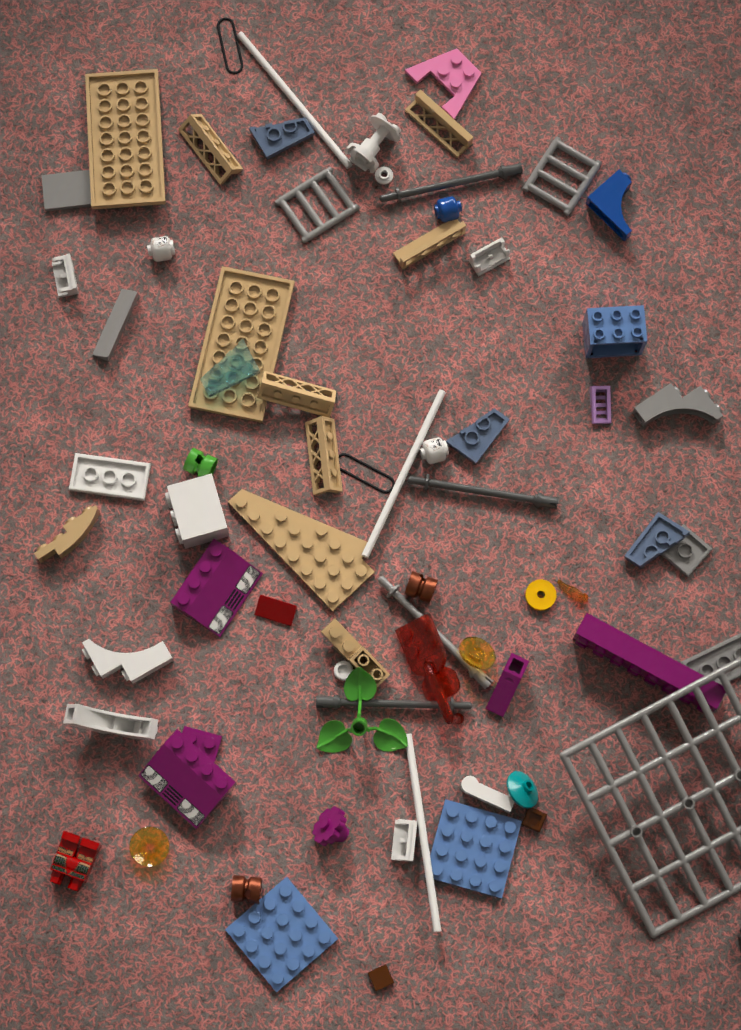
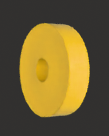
(534, 601)

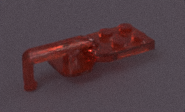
(423, 644)

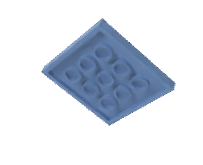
(474, 848)
(281, 934)

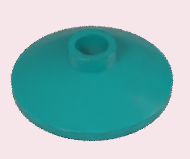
(522, 789)

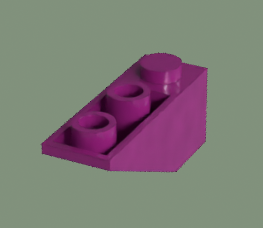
(507, 684)

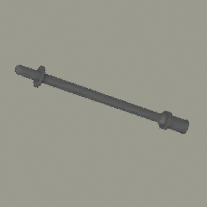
(502, 172)
(537, 499)
(336, 702)

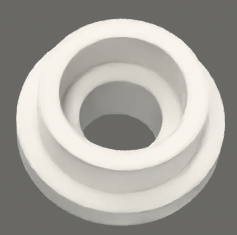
(384, 180)

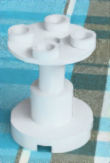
(364, 154)

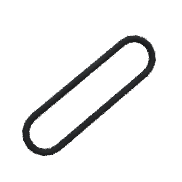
(237, 44)
(369, 484)

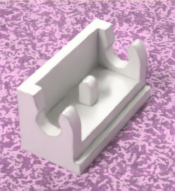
(489, 257)
(64, 276)
(404, 840)

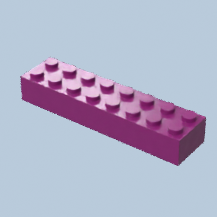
(644, 661)

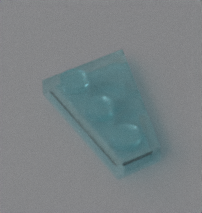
(231, 370)

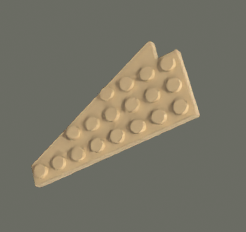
(318, 553)

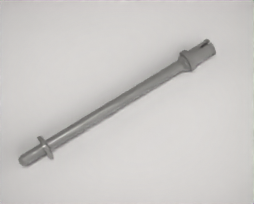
(483, 679)

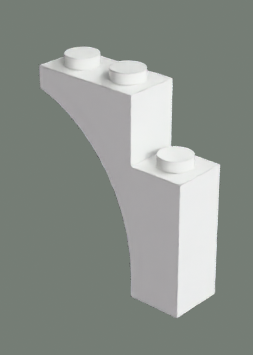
(135, 664)
(110, 722)

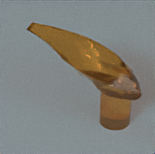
(573, 592)

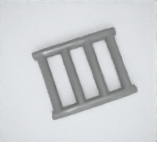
(585, 179)
(321, 227)

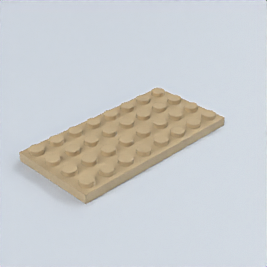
(125, 139)
(248, 309)

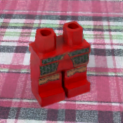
(73, 866)

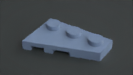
(282, 136)
(478, 437)
(655, 540)

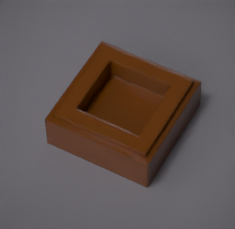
(534, 819)
(380, 977)

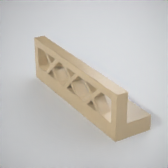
(444, 119)
(211, 141)
(429, 242)
(296, 396)
(326, 454)

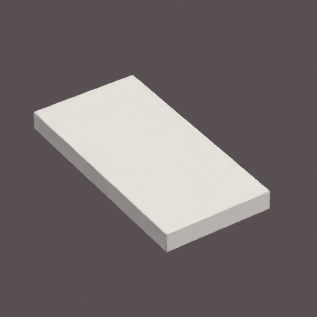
(109, 477)

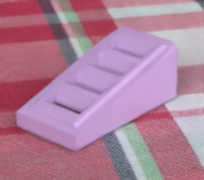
(593, 389)

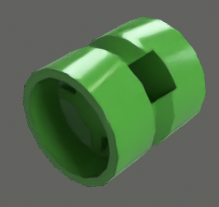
(200, 464)

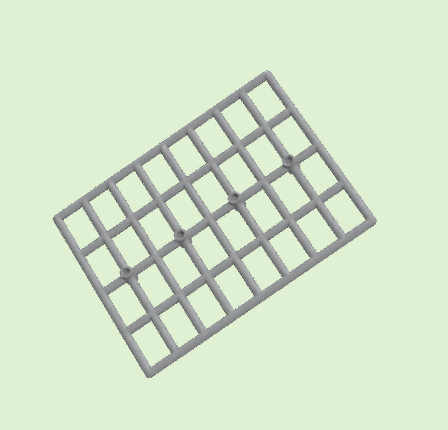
(684, 802)

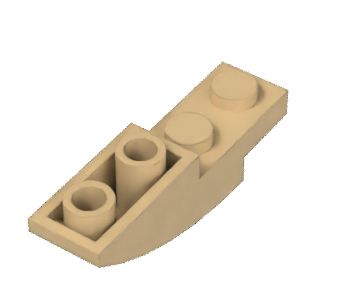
(76, 531)
(353, 651)

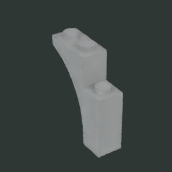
(669, 402)

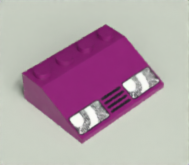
(216, 588)
(187, 779)

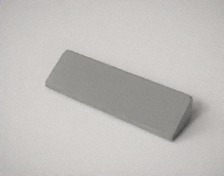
(115, 324)

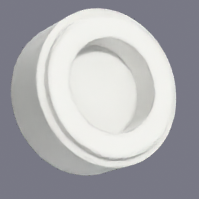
(342, 670)

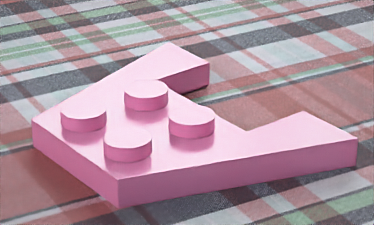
(453, 73)

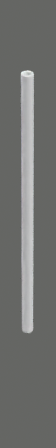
(296, 102)
(403, 474)
(423, 835)

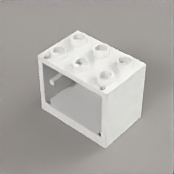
(196, 511)

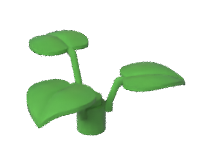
(389, 734)

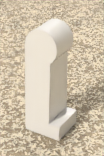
(486, 794)

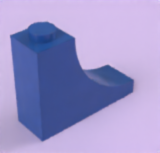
(607, 202)

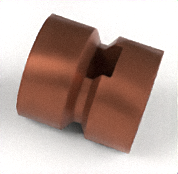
(421, 587)
(239, 887)

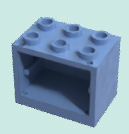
(614, 331)

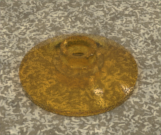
(477, 652)
(140, 841)

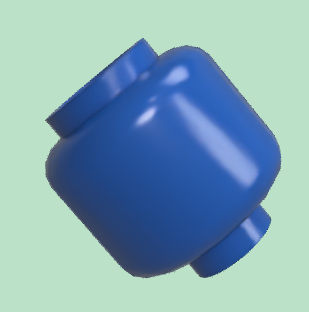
(447, 209)

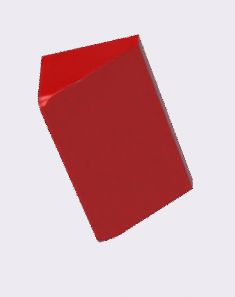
(275, 610)

